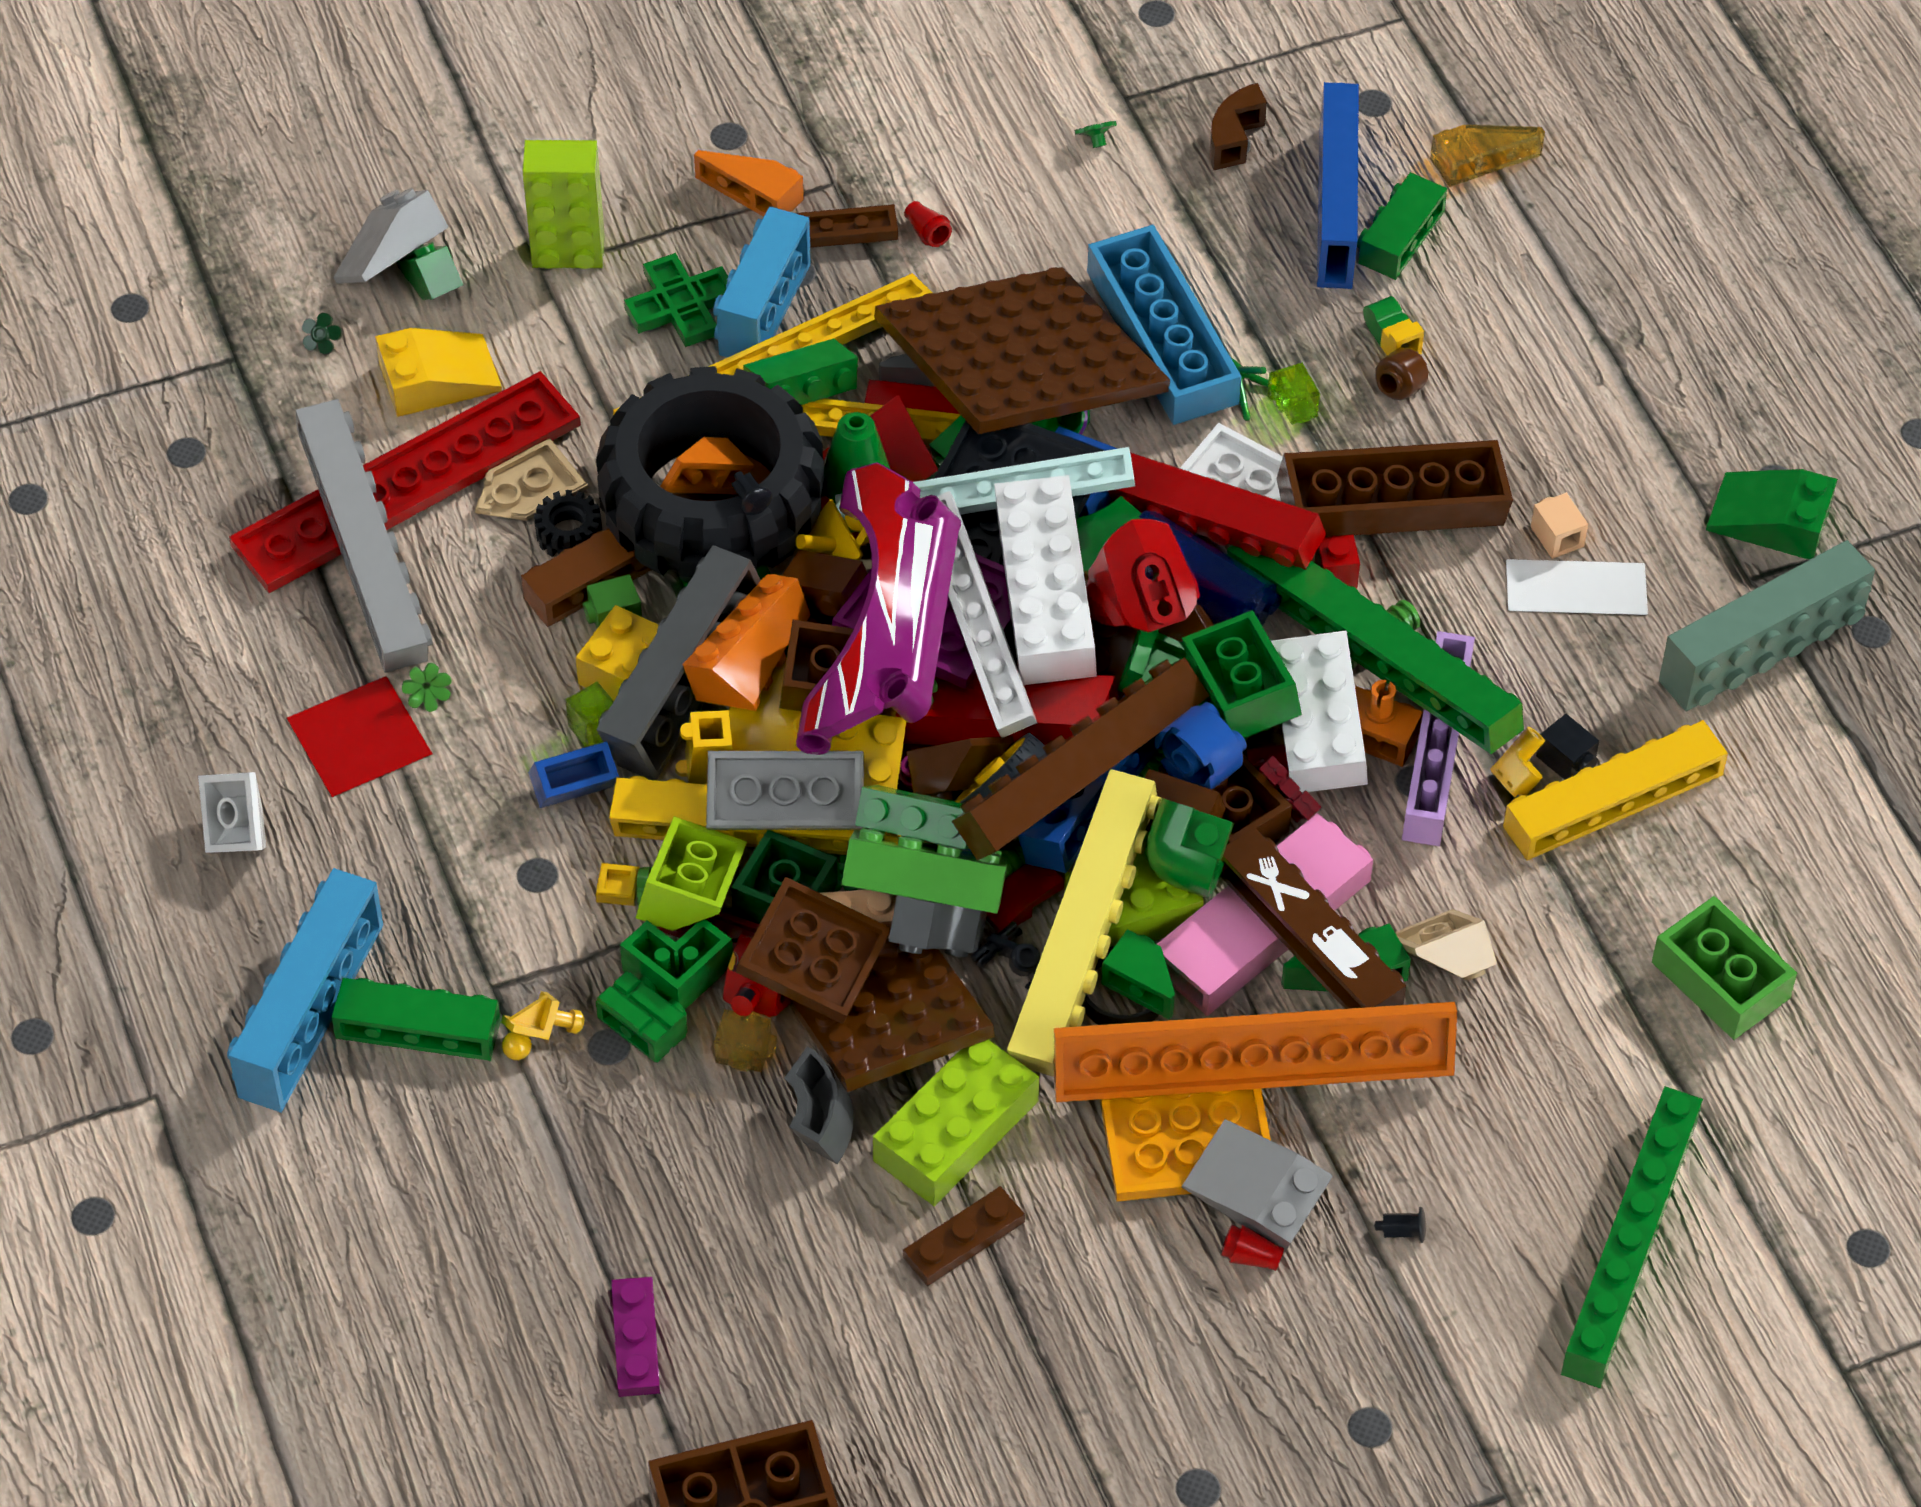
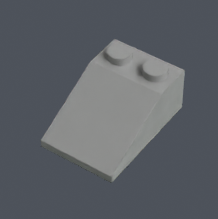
(391, 233)
(1257, 1183)

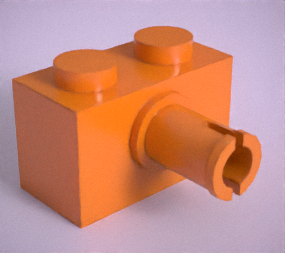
(1387, 725)

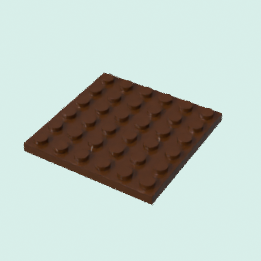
(1021, 349)

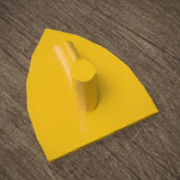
(830, 535)

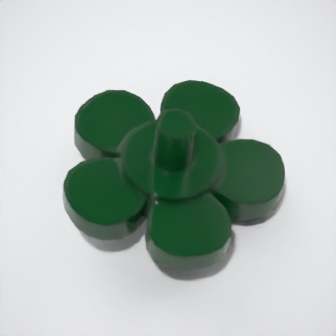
(321, 333)

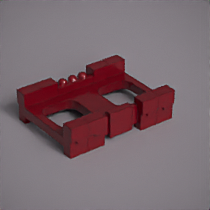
(1302, 803)

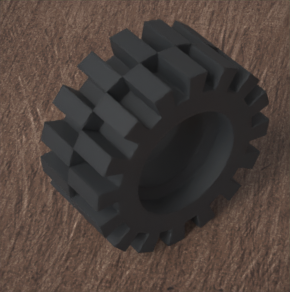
(562, 509)

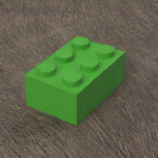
(1724, 967)

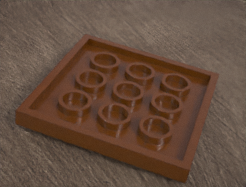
(902, 1018)

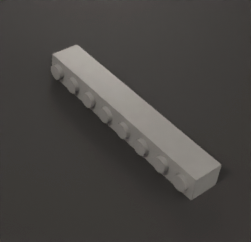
(362, 536)

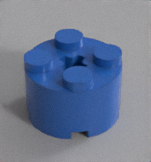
(1201, 747)

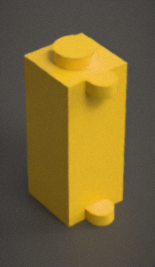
(702, 734)

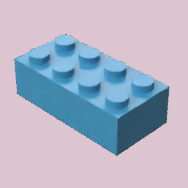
(763, 282)

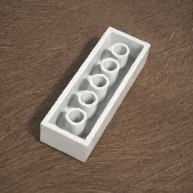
(1045, 580)

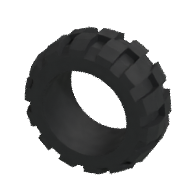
(670, 419)

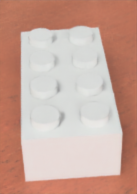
(1326, 741)

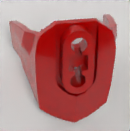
(1118, 584)

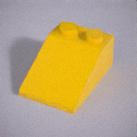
(434, 368)

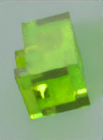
(1294, 393)

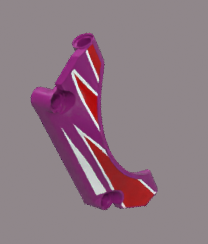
(900, 628)

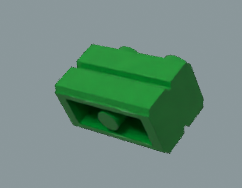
(642, 1015)

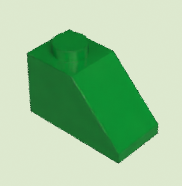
(1140, 973)

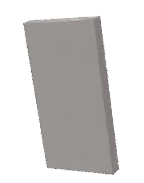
(783, 790)

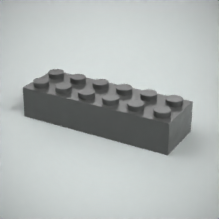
(657, 696)

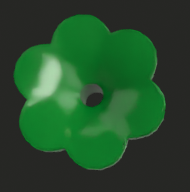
(1096, 132)

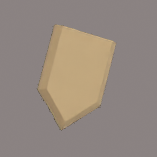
(525, 480)

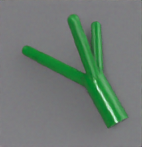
(1249, 373)

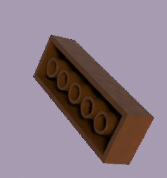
(1399, 487)

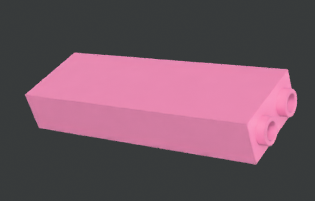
(1230, 945)

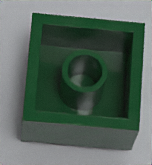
(769, 865)

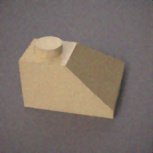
(1451, 943)

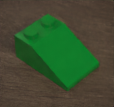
(1774, 509)

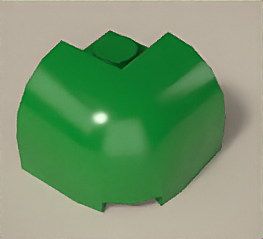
(1187, 847)

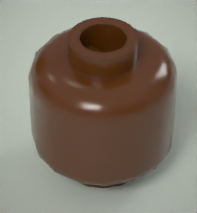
(1401, 373)

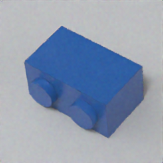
(573, 774)

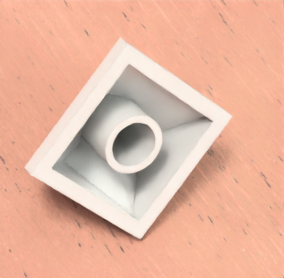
(231, 812)

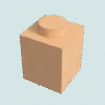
(1559, 525)

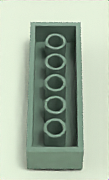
(1766, 626)

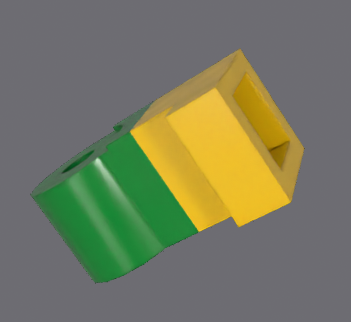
(1392, 326)

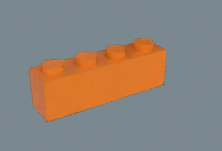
(747, 645)

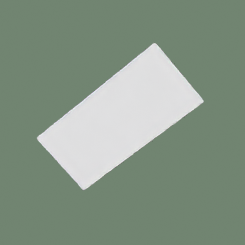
(1576, 587)

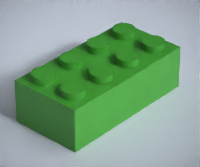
(924, 870)

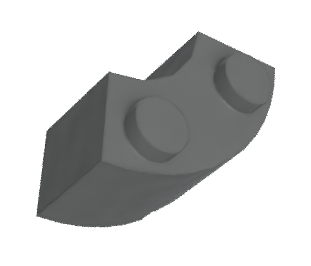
(936, 925)
(823, 1106)

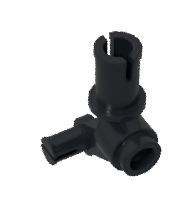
(1022, 957)

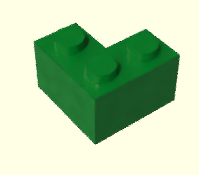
(678, 968)

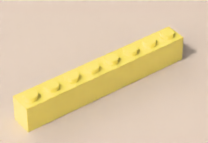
(1084, 918)

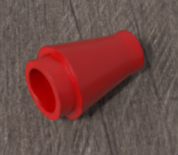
(930, 225)
(1251, 1249)

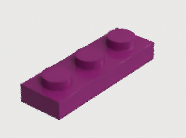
(635, 1336)

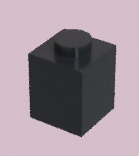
(1568, 747)

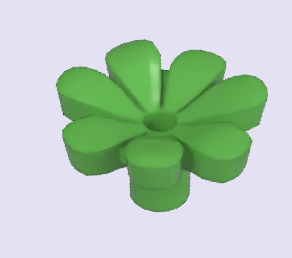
(427, 687)

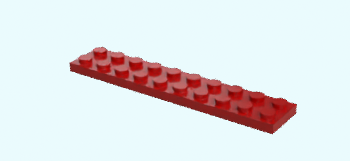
(411, 477)

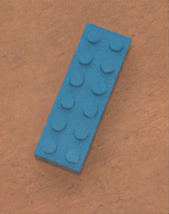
(1166, 321)
(303, 991)

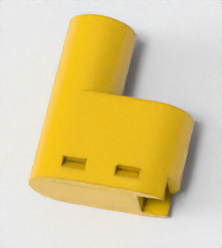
(1514, 767)

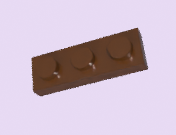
(852, 225)
(963, 1235)

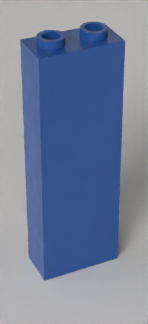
(1338, 186)

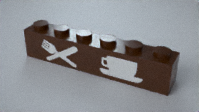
(1309, 925)

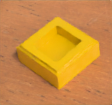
(617, 884)

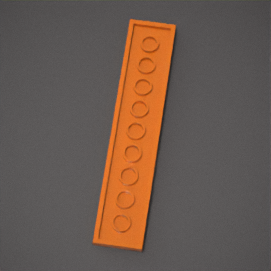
(1254, 1051)

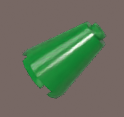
(852, 446)

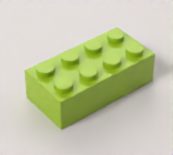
(564, 203)
(955, 1119)

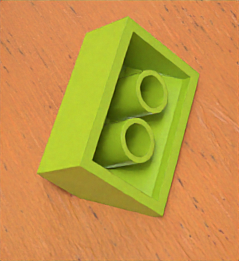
(689, 875)

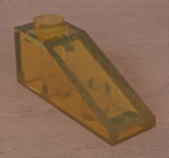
(1483, 149)

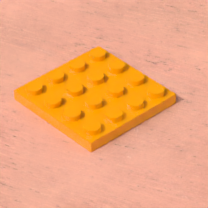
(1162, 1137)

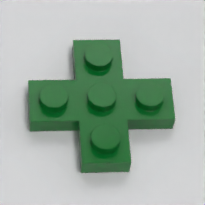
(677, 299)

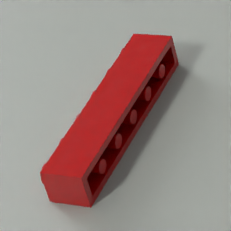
(1225, 512)

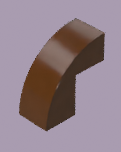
(1237, 113)

